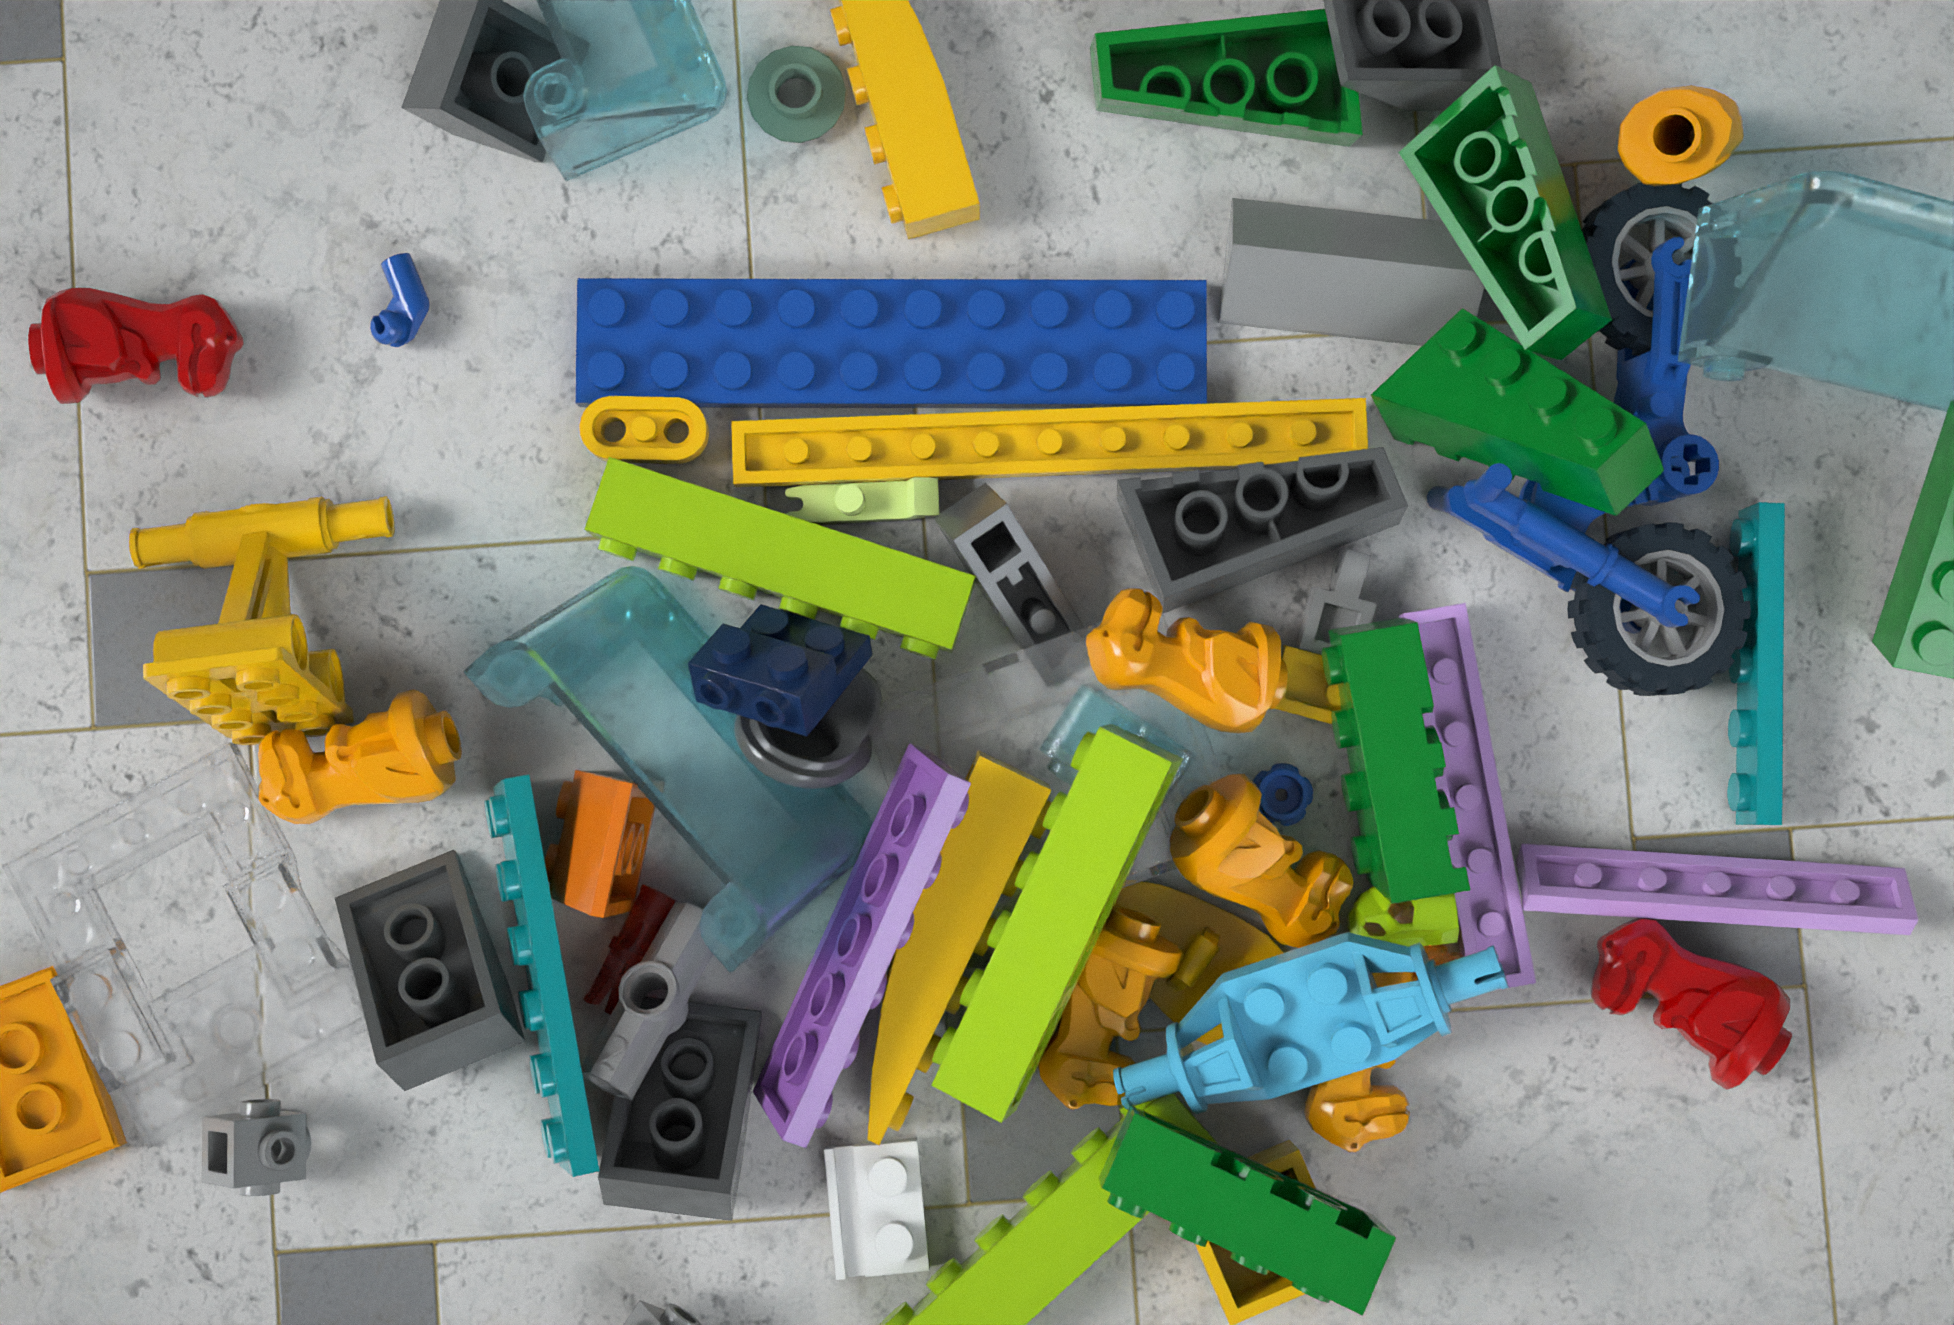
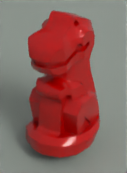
(113, 338)
(1713, 1003)

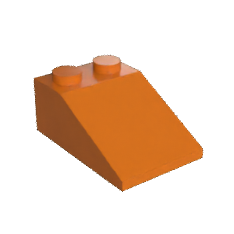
(600, 844)

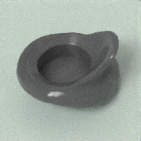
(831, 751)

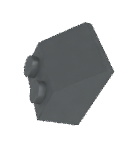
(477, 74)

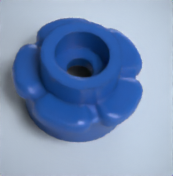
(1298, 794)

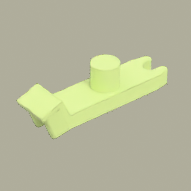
(867, 501)

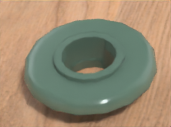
(800, 123)

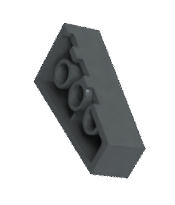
(1252, 520)

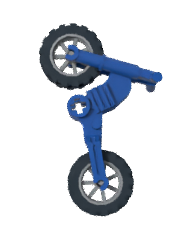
(1549, 531)

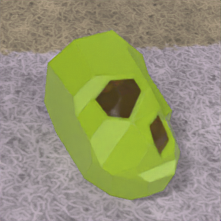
(1405, 923)

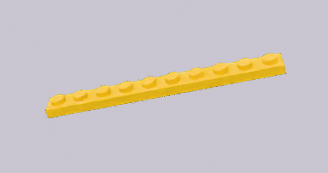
(1042, 442)

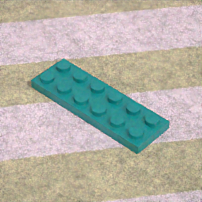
(546, 1003)

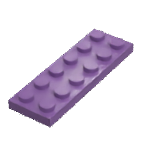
(859, 943)

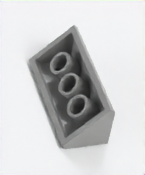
(1343, 273)

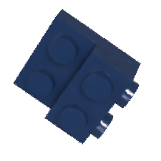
(778, 668)

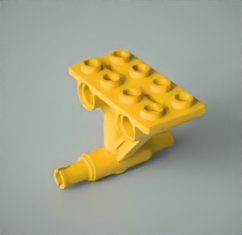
(255, 663)

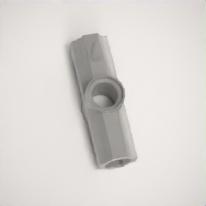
(634, 1034)

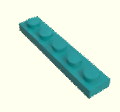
(1758, 668)

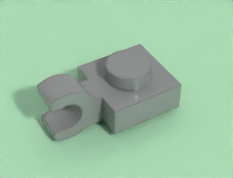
(1337, 606)

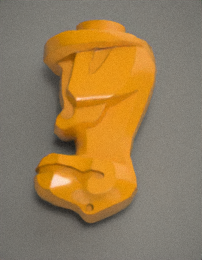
(1679, 135)
(1205, 673)
(383, 760)
(1241, 857)
(1104, 1006)
(1351, 1109)

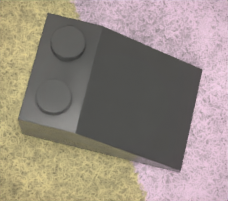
(1412, 50)
(427, 972)
(687, 1124)

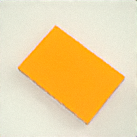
(49, 1089)

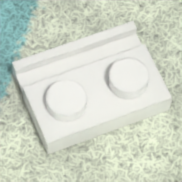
(877, 1208)

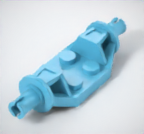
(1307, 1021)

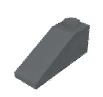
(1007, 568)

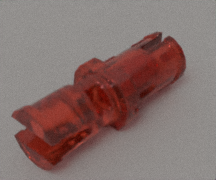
(630, 944)

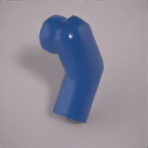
(408, 306)

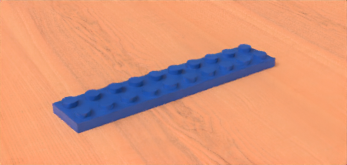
(893, 342)

